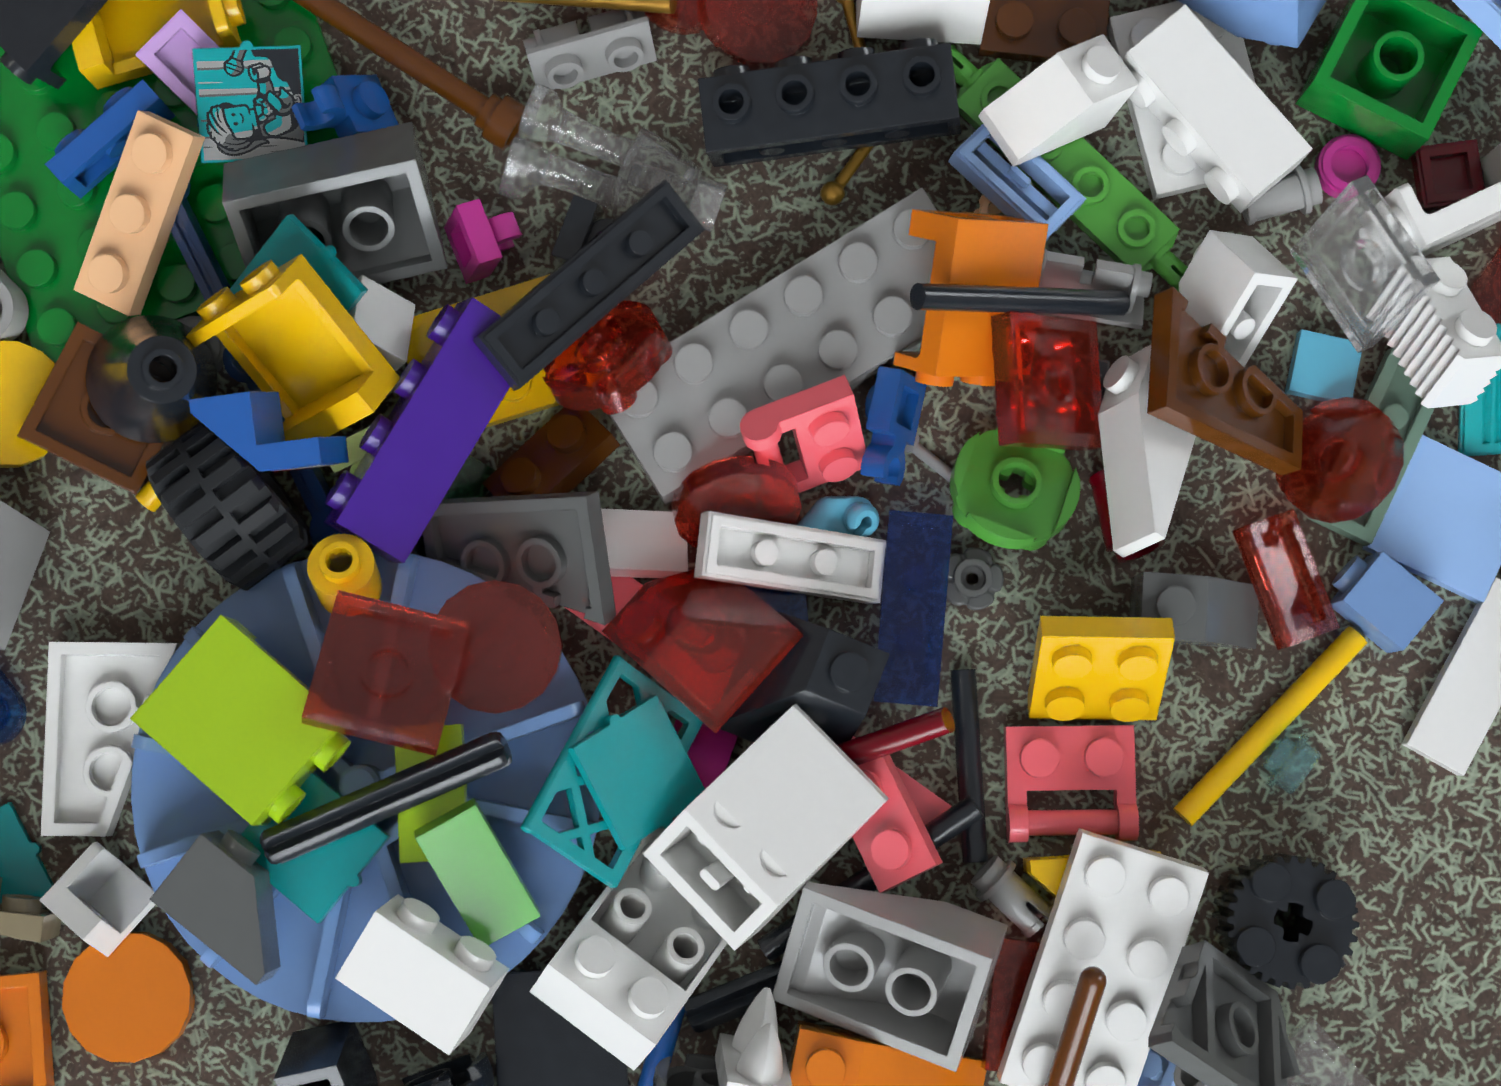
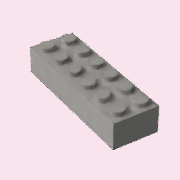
(809, 325)

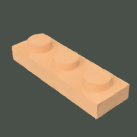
(139, 213)

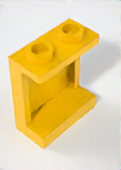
(122, 27)
(299, 343)

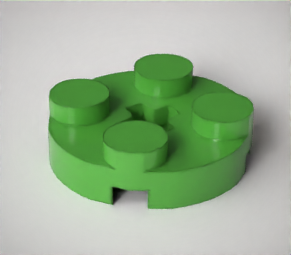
(1007, 520)

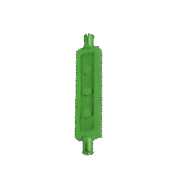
(1114, 209)

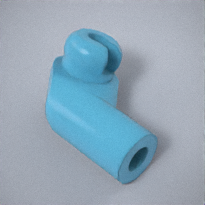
(843, 515)

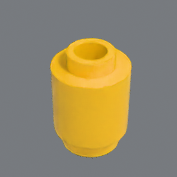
(344, 565)

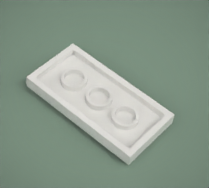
(1130, 919)

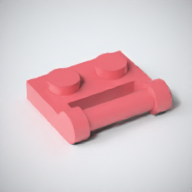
(824, 431)
(1070, 760)

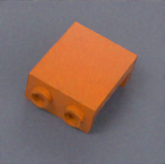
(970, 252)

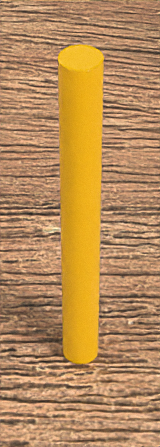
(1270, 725)

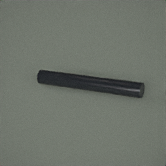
(969, 760)

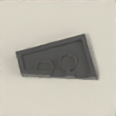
(533, 540)

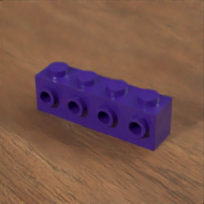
(423, 440)

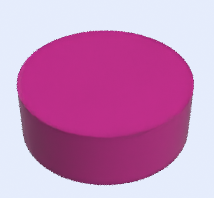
(1346, 160)

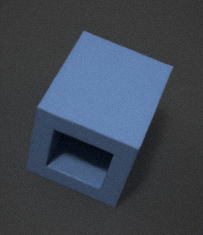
(1383, 600)

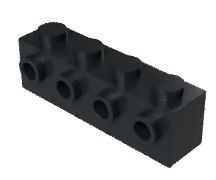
(829, 103)

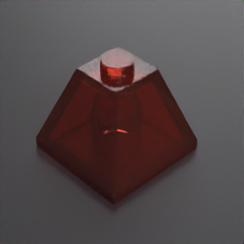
(703, 641)

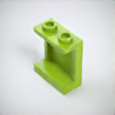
(239, 724)

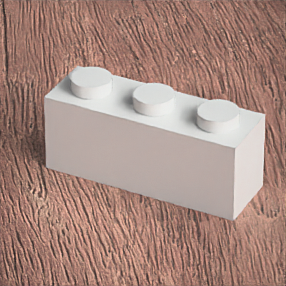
(1213, 110)

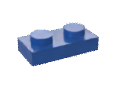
(94, 152)

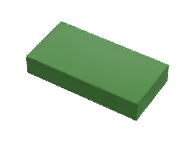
(477, 872)

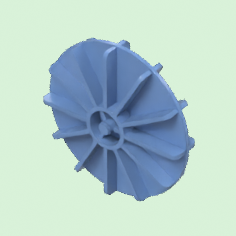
(291, 624)

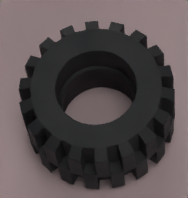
(227, 507)

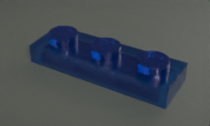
(913, 607)

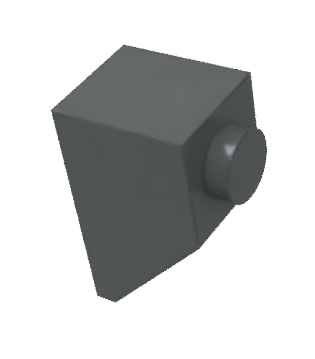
(1201, 607)
(225, 902)

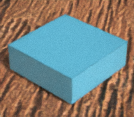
(1322, 367)

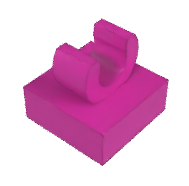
(479, 240)

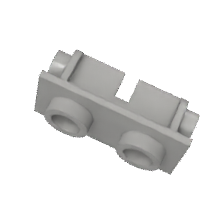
(616, 44)
(1067, 271)

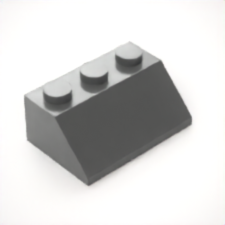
(352, 192)

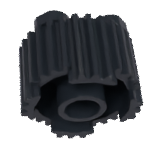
(1321, 926)

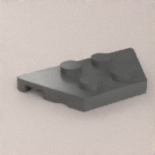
(1222, 1023)

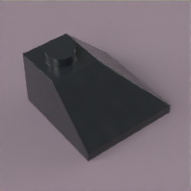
(823, 675)

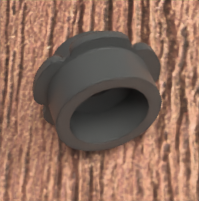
(989, 579)

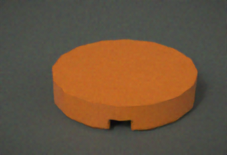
(129, 1001)

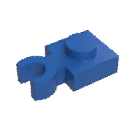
(893, 417)

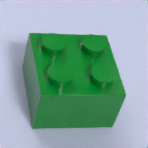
(1390, 70)

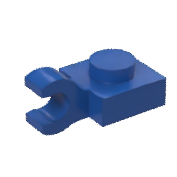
(348, 104)

